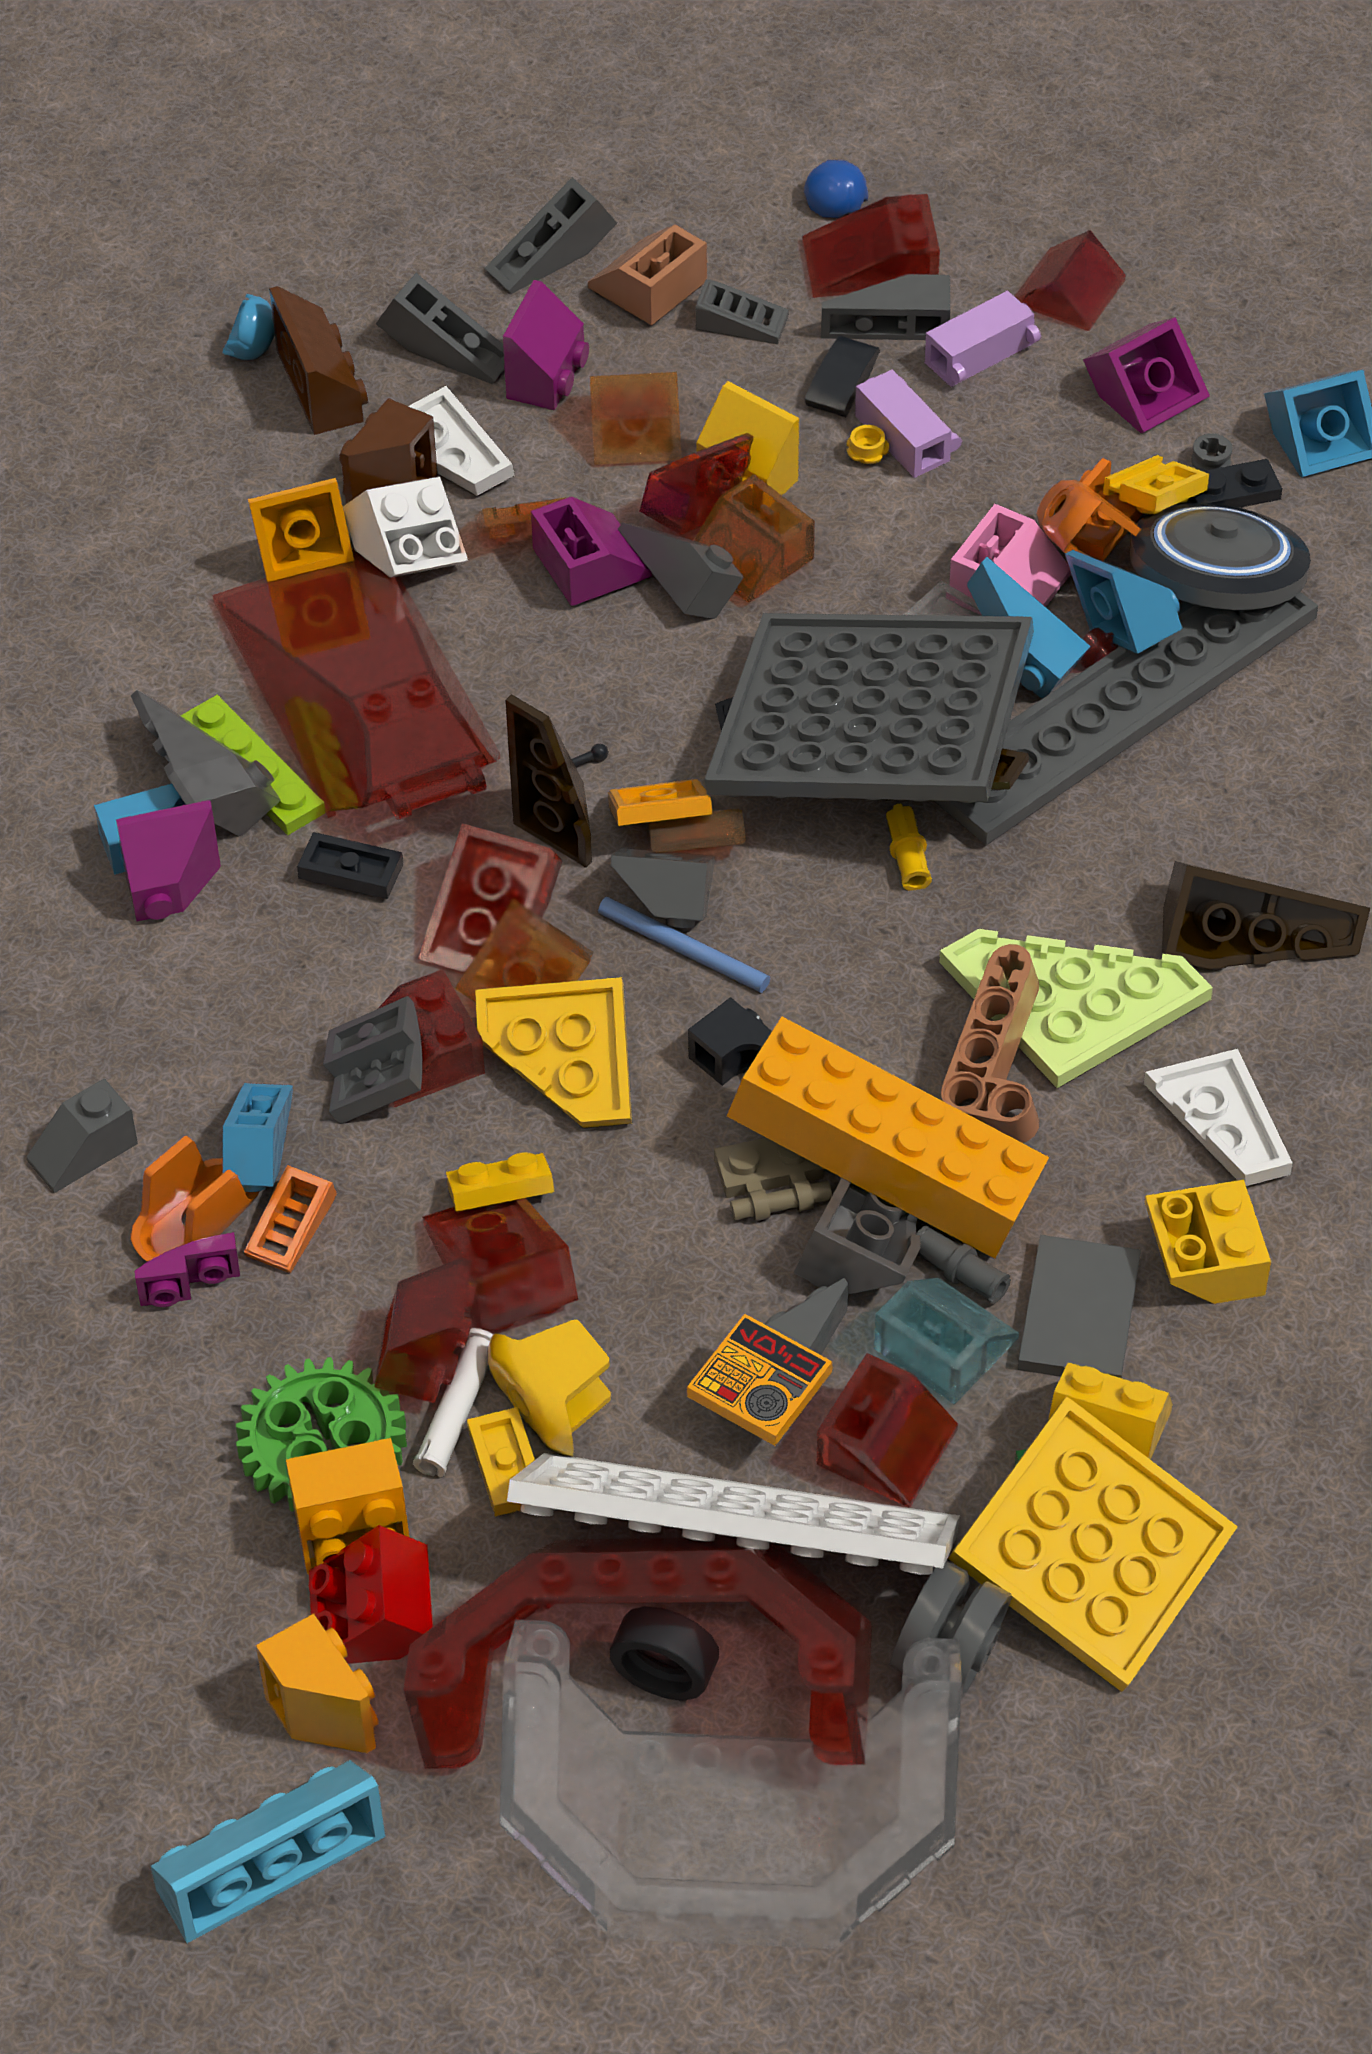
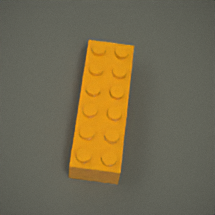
(887, 1136)

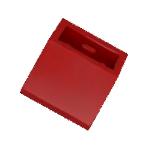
(376, 1597)

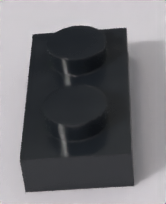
(1241, 485)
(350, 865)

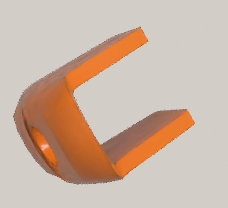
(1077, 509)
(186, 1185)

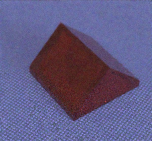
(1073, 282)

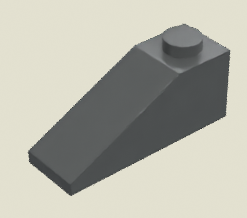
(553, 238)
(889, 310)
(441, 332)
(691, 572)

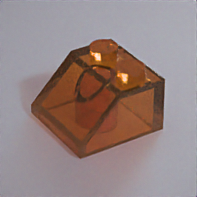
(635, 418)
(524, 952)

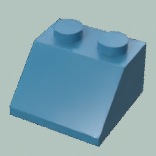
(1323, 422)
(1124, 603)

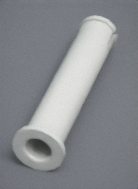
(454, 1406)

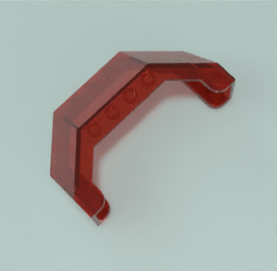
(453, 1660)

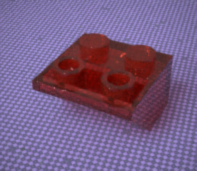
(689, 488)
(425, 1329)
(885, 1431)

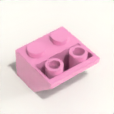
(1017, 548)

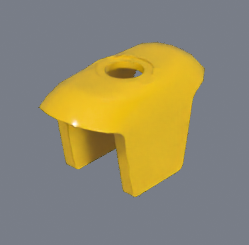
(552, 1380)

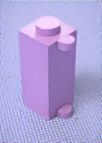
(980, 338)
(910, 427)

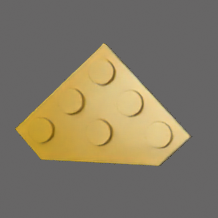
(564, 1043)

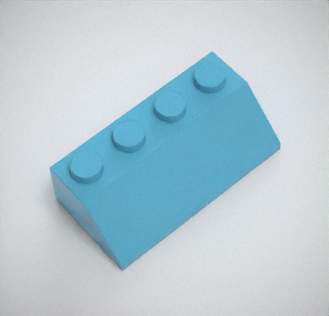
(269, 1849)

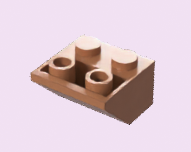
(654, 274)

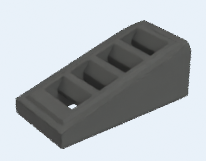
(716, 313)

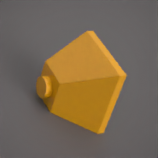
(301, 529)

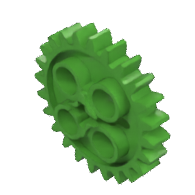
(363, 1417)

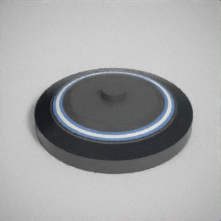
(1220, 556)

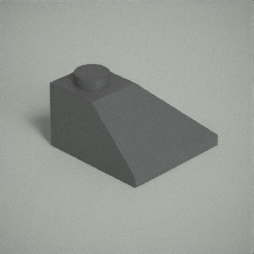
(668, 882)

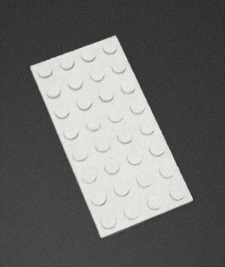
(735, 1509)

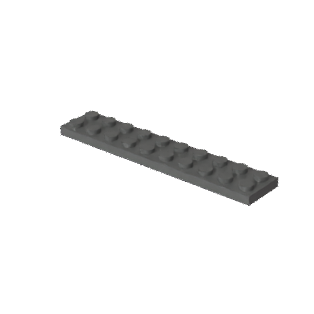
(1124, 701)

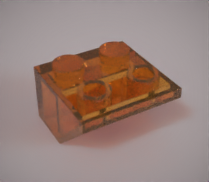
(761, 533)

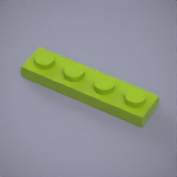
(298, 801)

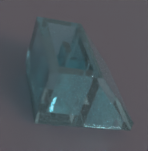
(940, 1336)

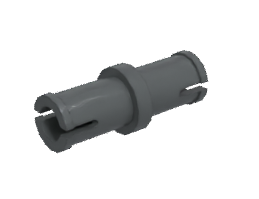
(962, 1265)

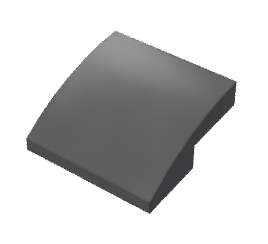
(374, 1060)

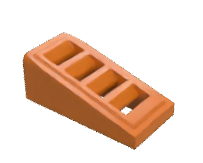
(291, 1182)

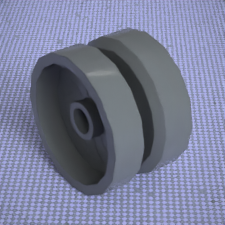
(940, 1615)

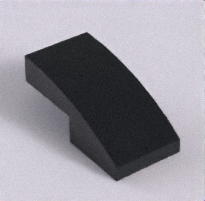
(840, 372)

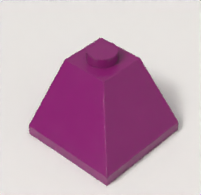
(168, 857)

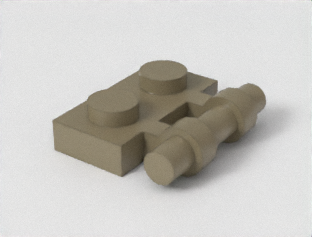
(763, 1166)

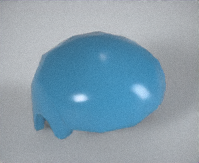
(252, 330)

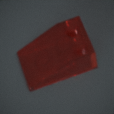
(872, 246)
(478, 887)
(515, 1260)

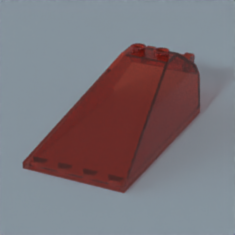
(359, 687)

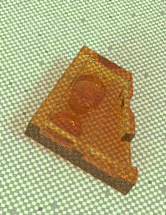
(503, 521)

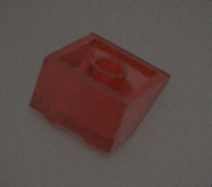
(448, 1036)

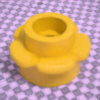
(867, 444)

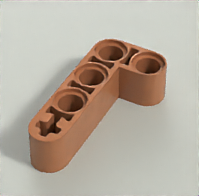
(997, 1039)

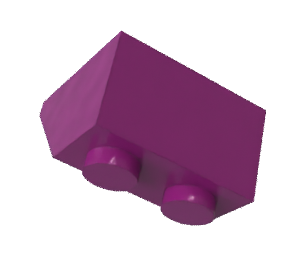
(542, 349)
(1148, 375)

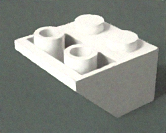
(405, 527)

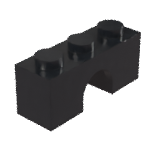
(727, 1040)

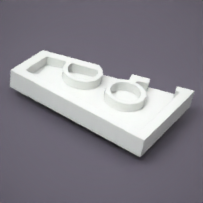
(462, 446)
(1225, 1113)

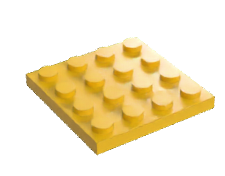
(1094, 1543)

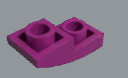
(169, 1275)

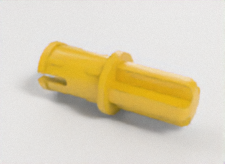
(908, 848)

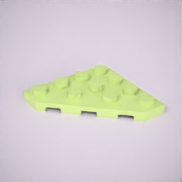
(1086, 999)

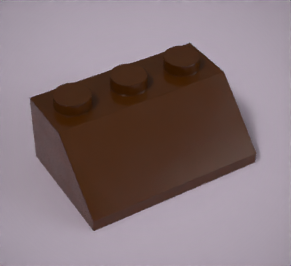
(316, 363)

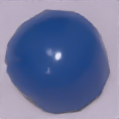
(835, 189)

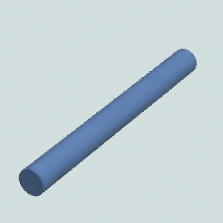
(684, 944)

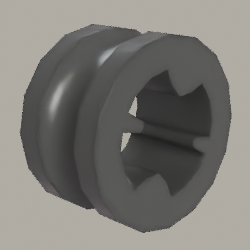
(1211, 444)

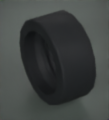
(664, 1653)

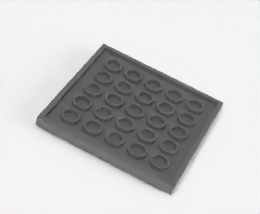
(872, 707)

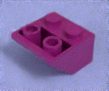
(584, 550)

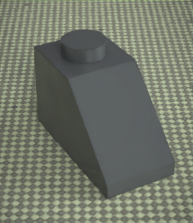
(83, 1136)

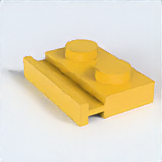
(1156, 485)

